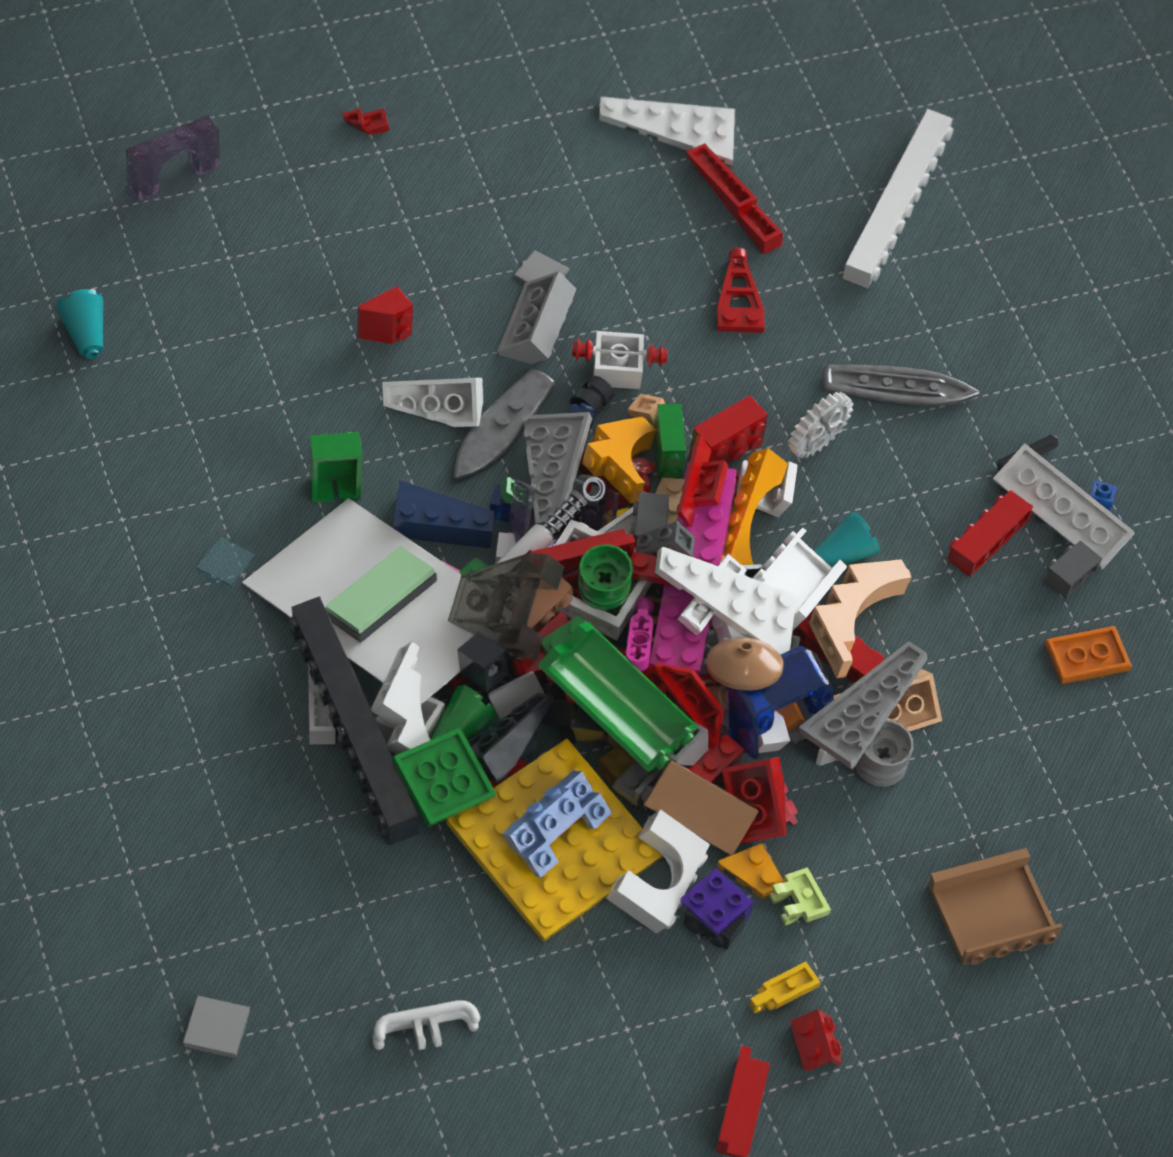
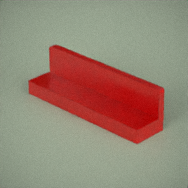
(571, 553)
(743, 1105)

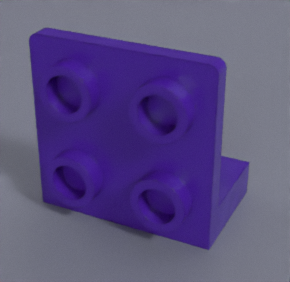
(717, 901)

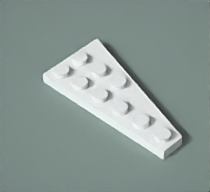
(675, 123)
(738, 600)

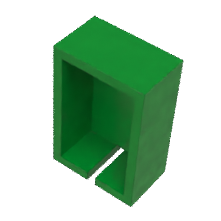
(338, 458)

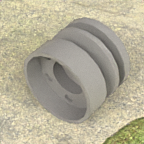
(886, 755)

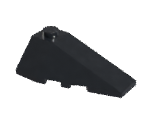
(505, 743)

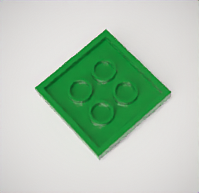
(443, 777)

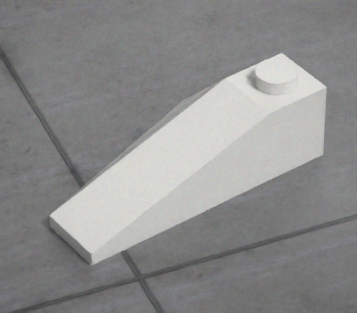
(441, 400)

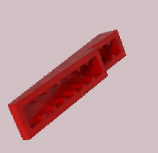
(736, 198)

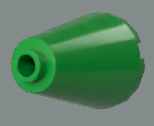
(465, 712)

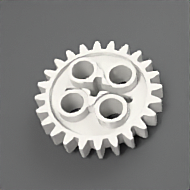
(820, 425)

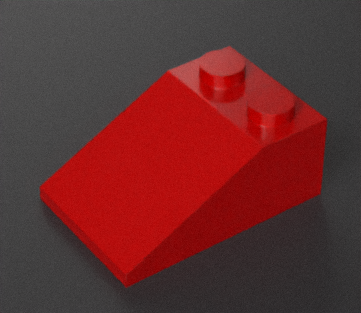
(761, 787)

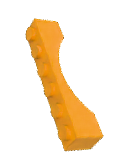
(762, 474)

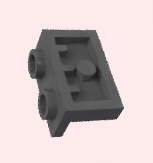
(636, 783)

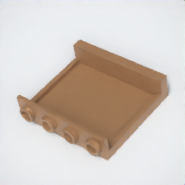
(992, 907)

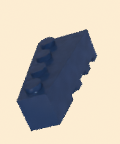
(440, 518)

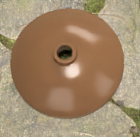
(744, 663)

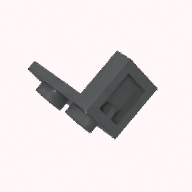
(671, 535)

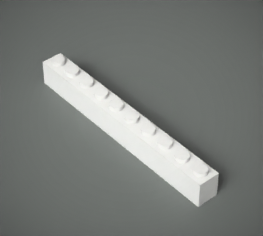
(898, 199)

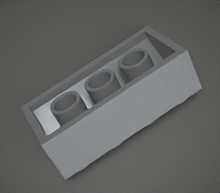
(537, 319)

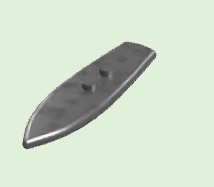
(896, 385)
(502, 424)

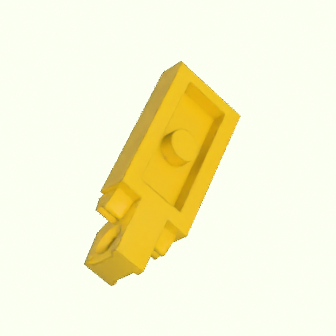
(784, 988)

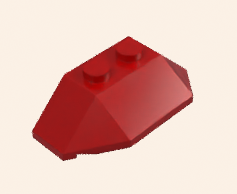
(689, 695)

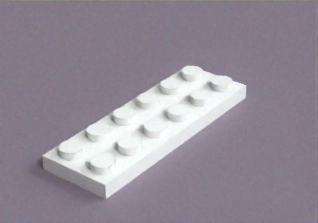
(1063, 504)

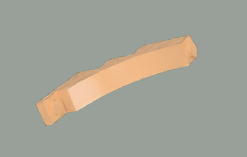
(861, 588)

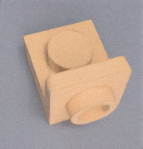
(645, 406)

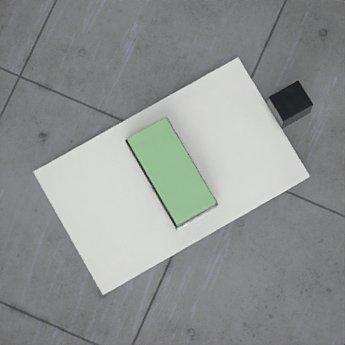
(380, 598)

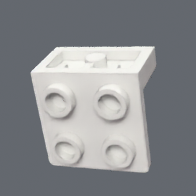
(780, 496)

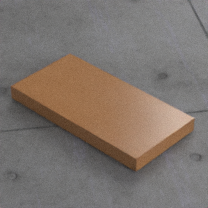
(701, 807)

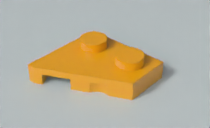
(753, 869)

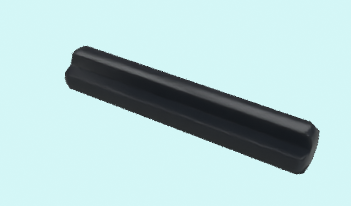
(1040, 447)

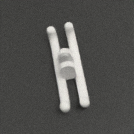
(425, 1016)

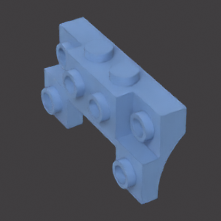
(551, 817)

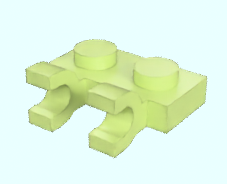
(806, 895)

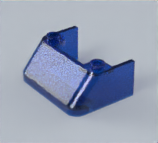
(753, 710)

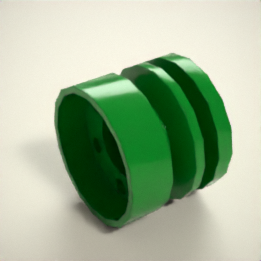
(605, 577)

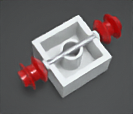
(619, 357)

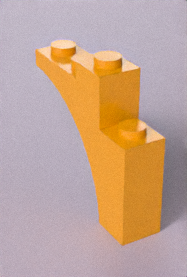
(612, 452)

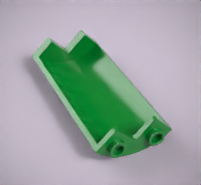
(618, 697)

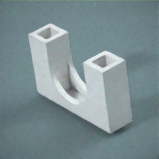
(684, 854)

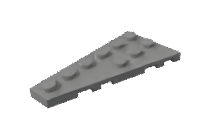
(554, 457)
(856, 715)

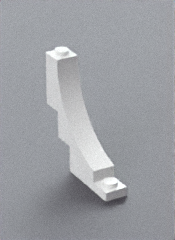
(400, 702)

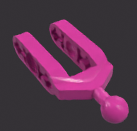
(641, 634)

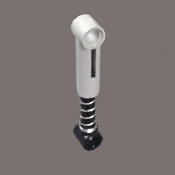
(541, 535)

